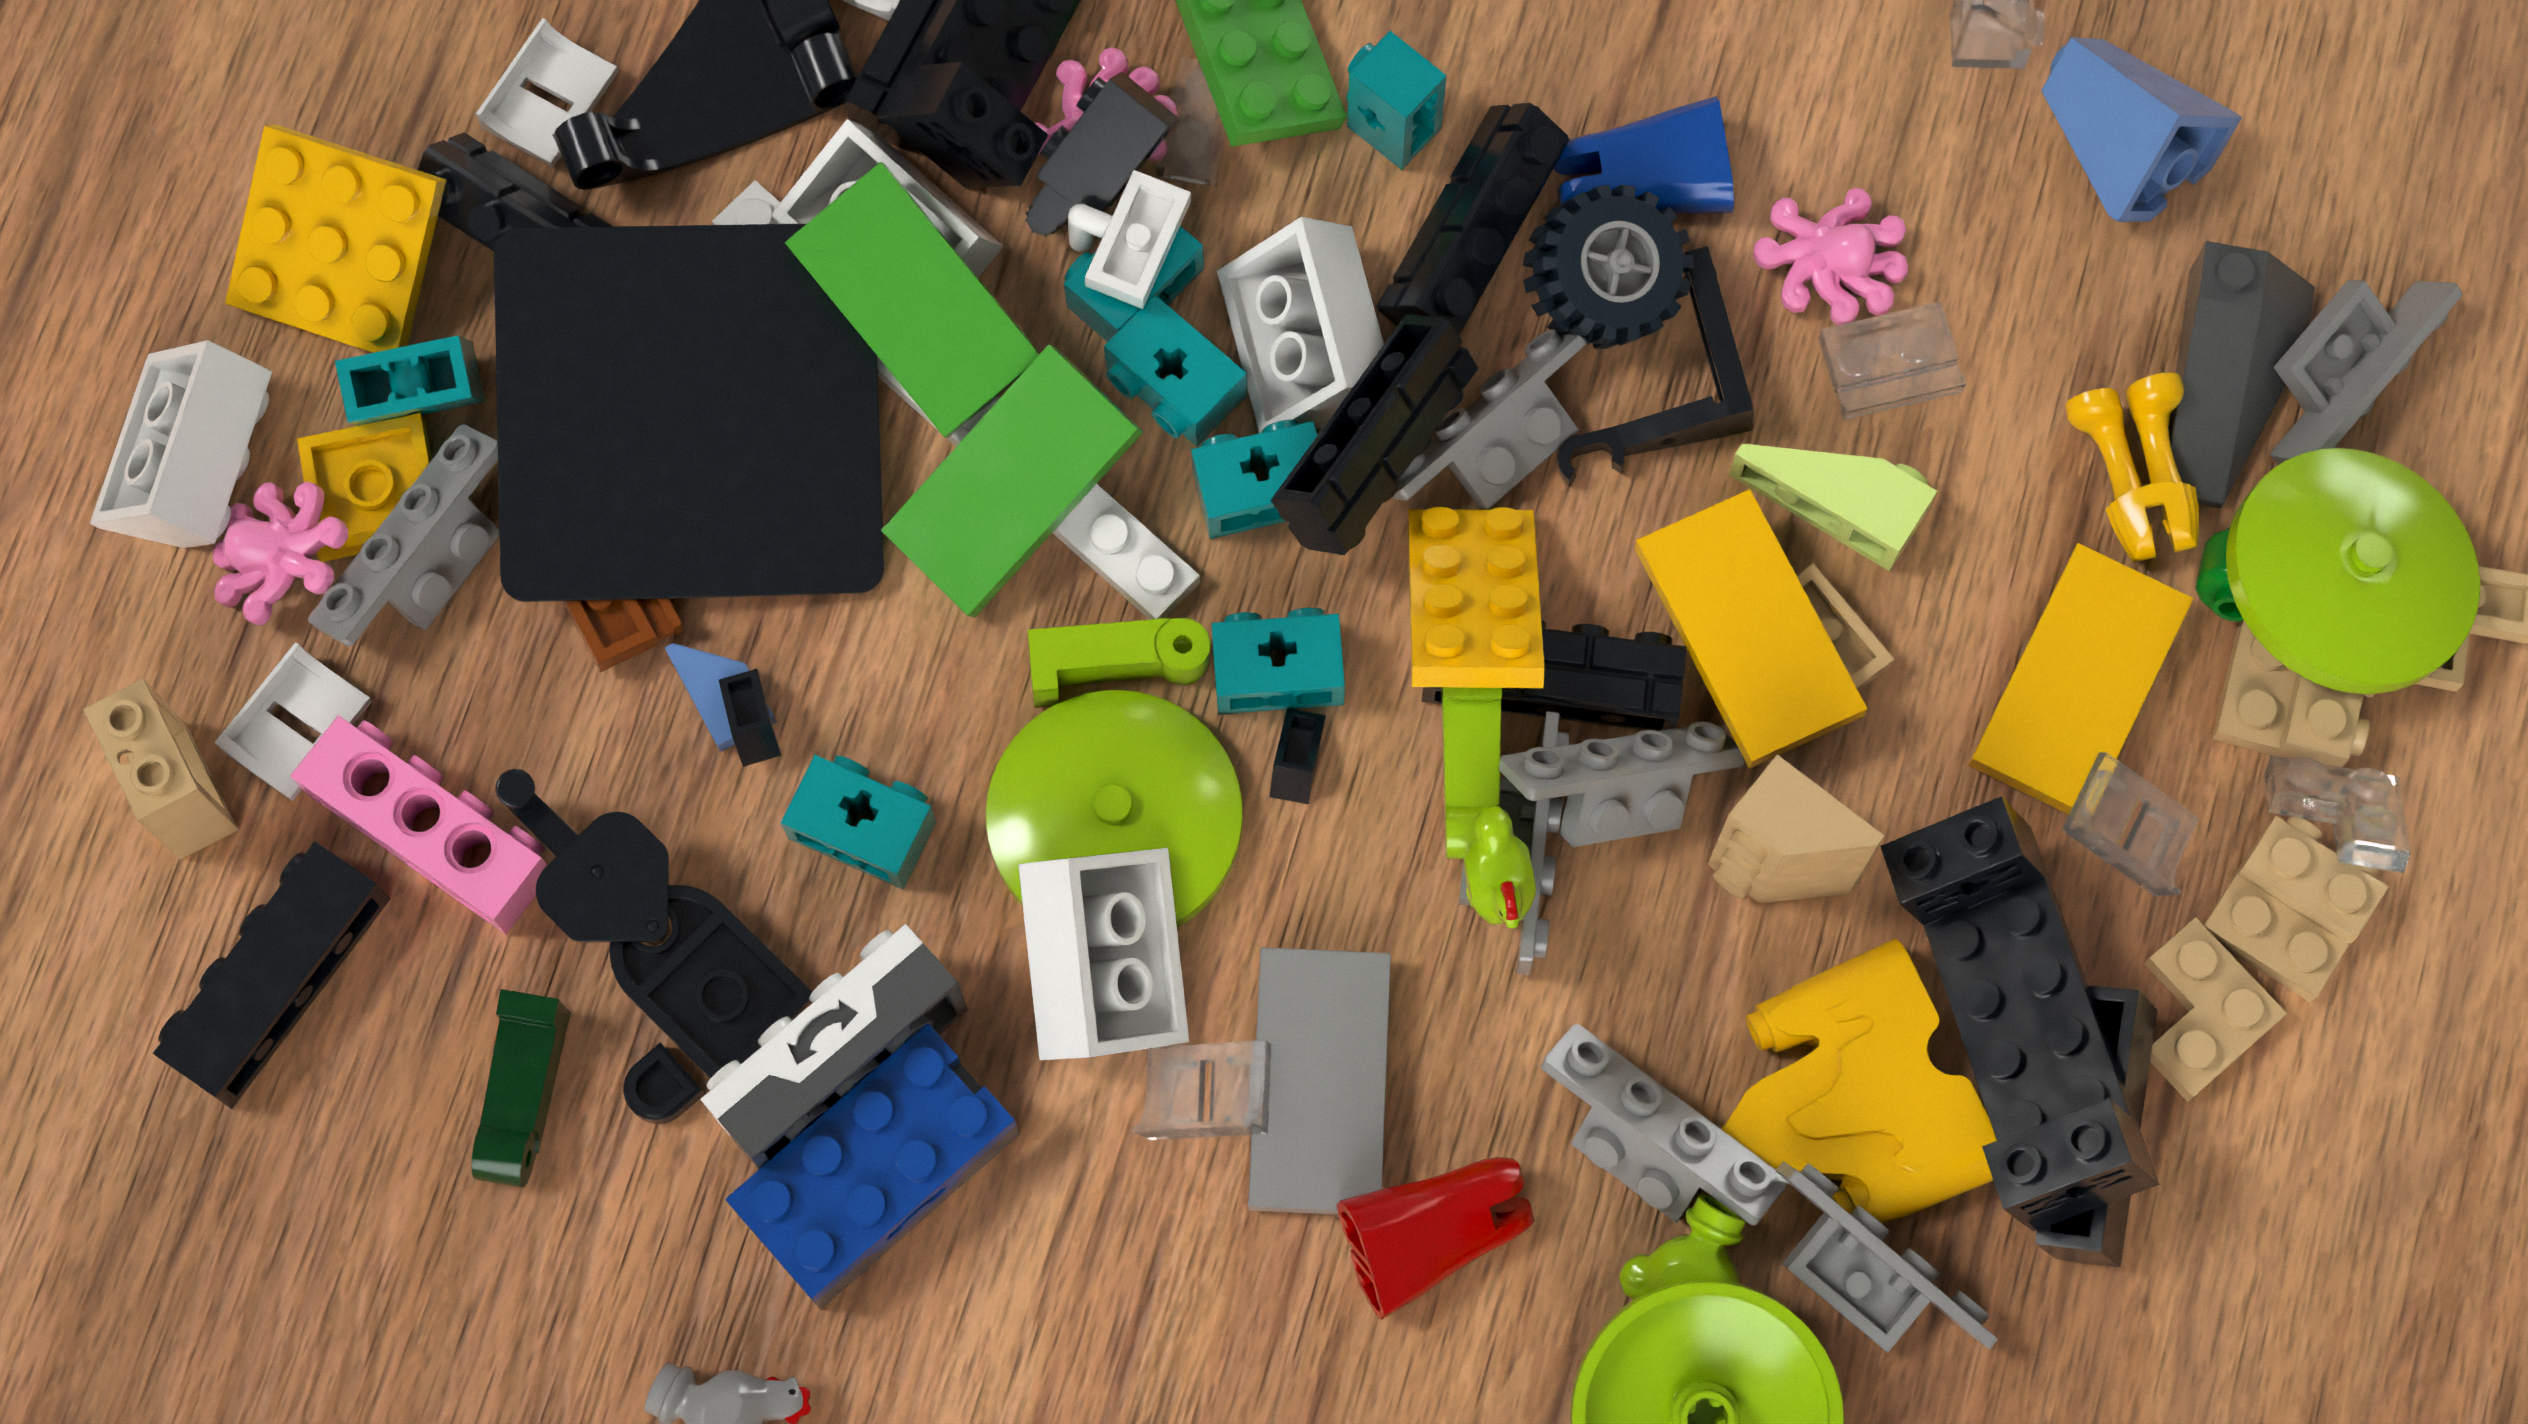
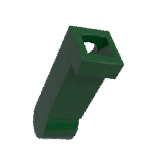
(519, 1086)

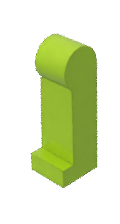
(1116, 652)
(1469, 761)

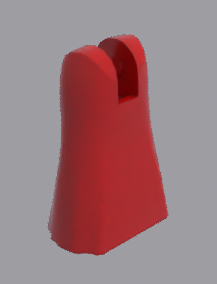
(1431, 1228)

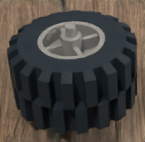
(1608, 266)

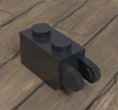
(1100, 152)

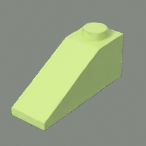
(1847, 496)

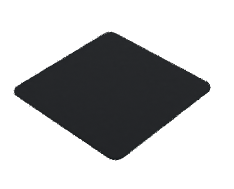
(680, 418)

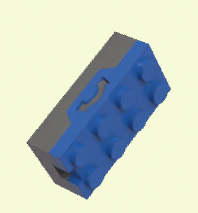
(873, 1166)

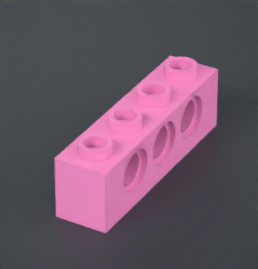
(335, 778)

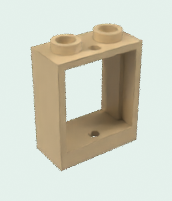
(165, 771)

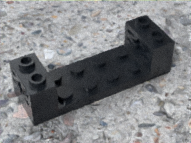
(969, 87)
(2022, 1015)

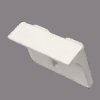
(559, 69)
(305, 691)

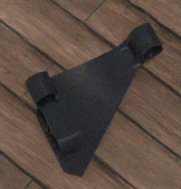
(717, 86)

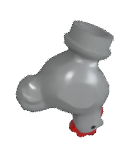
(725, 1398)

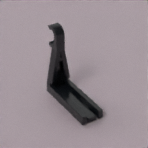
(1689, 422)

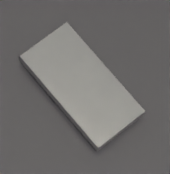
(1325, 1078)

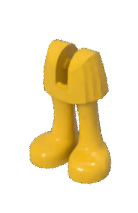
(2150, 405)

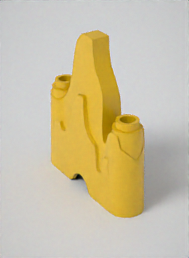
(1867, 1096)

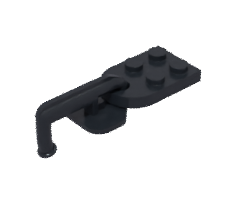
(708, 982)

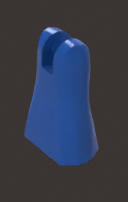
(1670, 154)

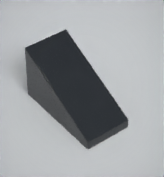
(749, 717)
(1297, 756)

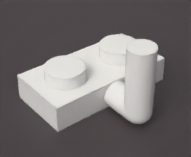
(1132, 239)

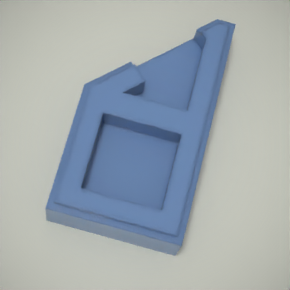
(701, 677)

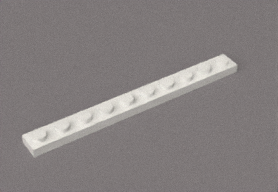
(1095, 530)

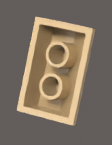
(1791, 841)

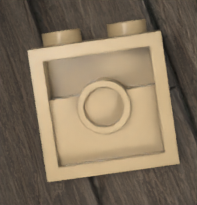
(2284, 713)
(2294, 906)

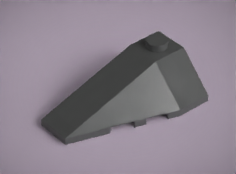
(2235, 328)

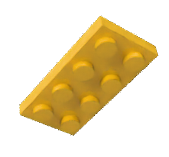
(1474, 599)
(1750, 628)
(2080, 678)

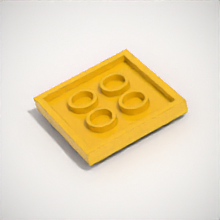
(334, 240)

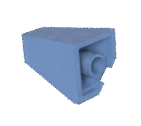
(2133, 126)

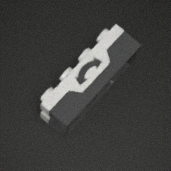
(833, 1043)

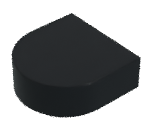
(659, 1087)

